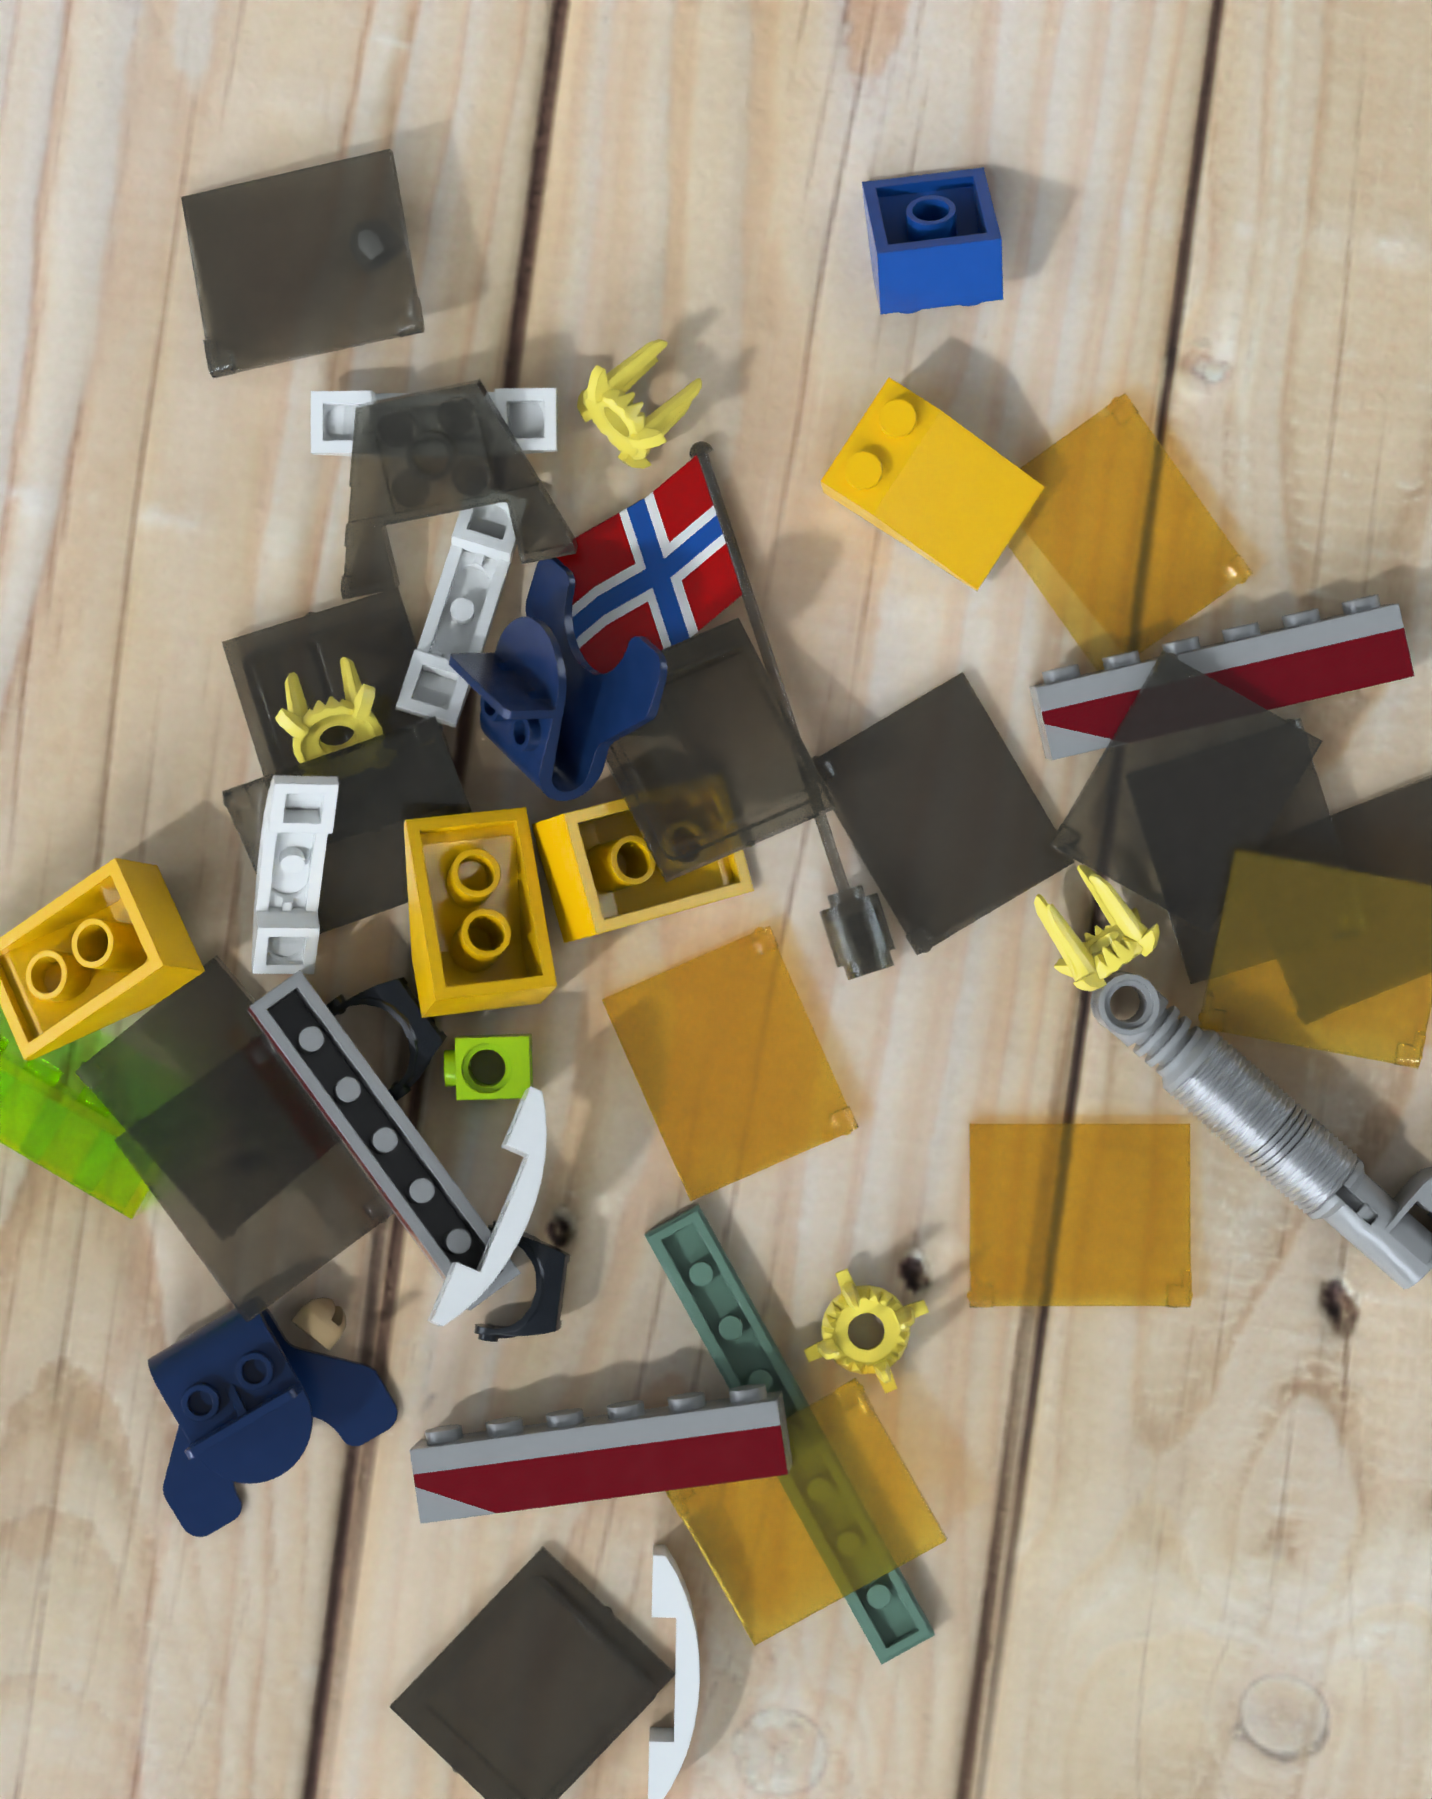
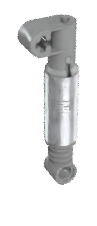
(1275, 1132)

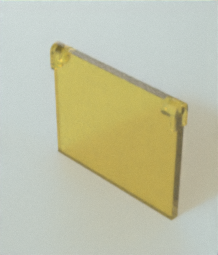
(1121, 537)
(1322, 959)
(729, 1063)
(1079, 1215)
(822, 1529)

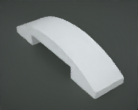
(527, 412)
(460, 612)
(290, 873)
(528, 1139)
(671, 1745)

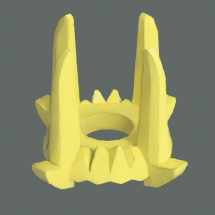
(620, 419)
(308, 725)
(1109, 948)
(860, 1300)

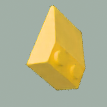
(931, 484)
(608, 878)
(476, 913)
(94, 957)

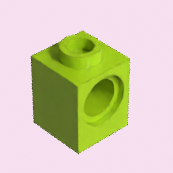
(516, 1053)

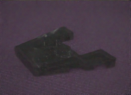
(434, 458)

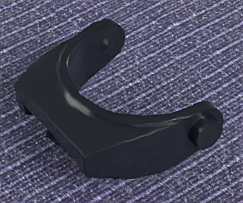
(421, 1032)
(546, 1307)

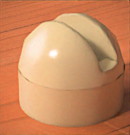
(321, 1321)

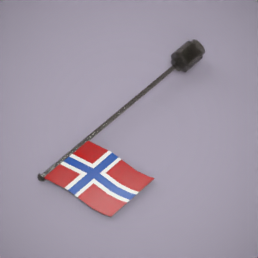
(667, 575)

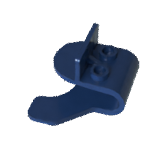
(547, 701)
(250, 1409)

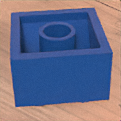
(933, 241)

